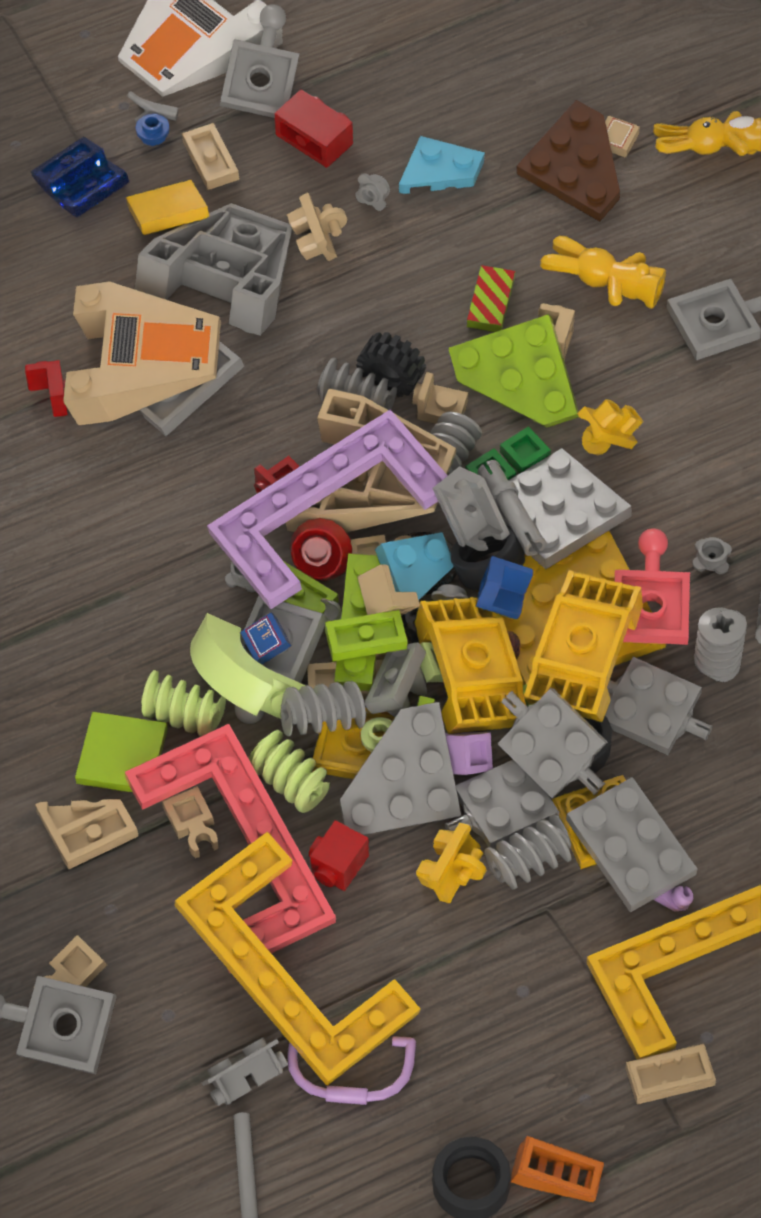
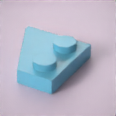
(441, 166)
(416, 562)

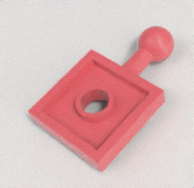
(666, 588)

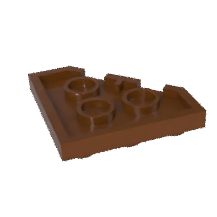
(575, 162)

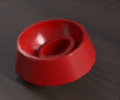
(320, 549)

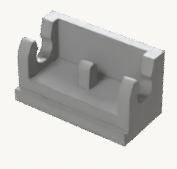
(470, 509)

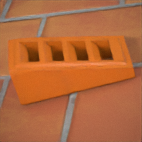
(539, 1180)

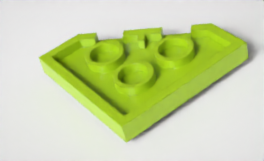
(520, 371)

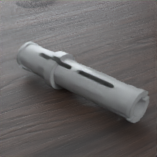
(506, 498)

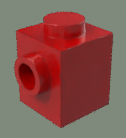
(338, 856)

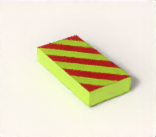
(490, 299)

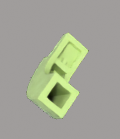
(233, 672)

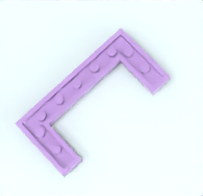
(244, 527)

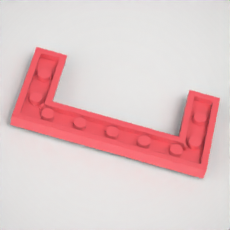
(221, 757)

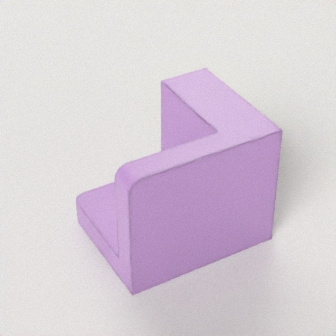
(470, 752)

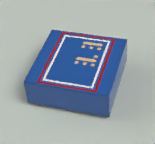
(265, 638)

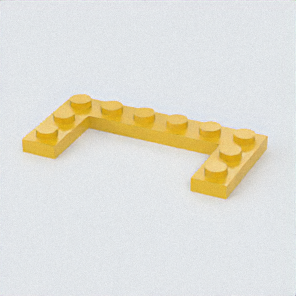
(626, 965)
(324, 1047)

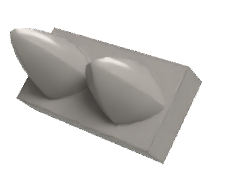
(396, 677)

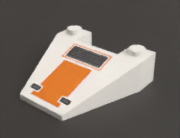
(187, 41)

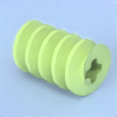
(181, 707)
(288, 773)

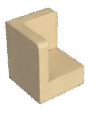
(380, 593)

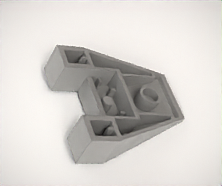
(227, 256)

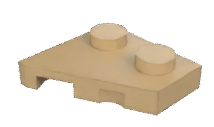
(87, 828)

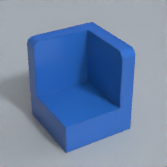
(504, 587)

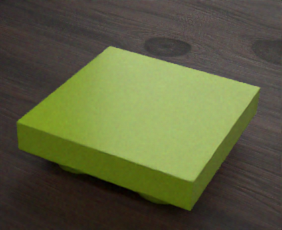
(116, 746)

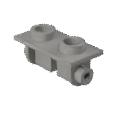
(230, 1078)

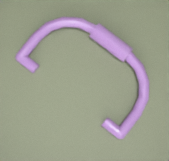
(356, 1095)

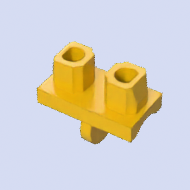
(609, 426)
(456, 865)

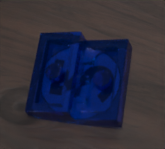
(80, 177)

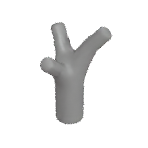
(149, 107)

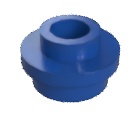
(152, 129)

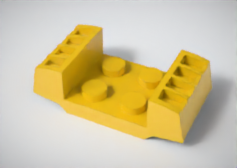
(584, 642)
(473, 662)

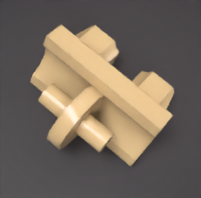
(321, 224)

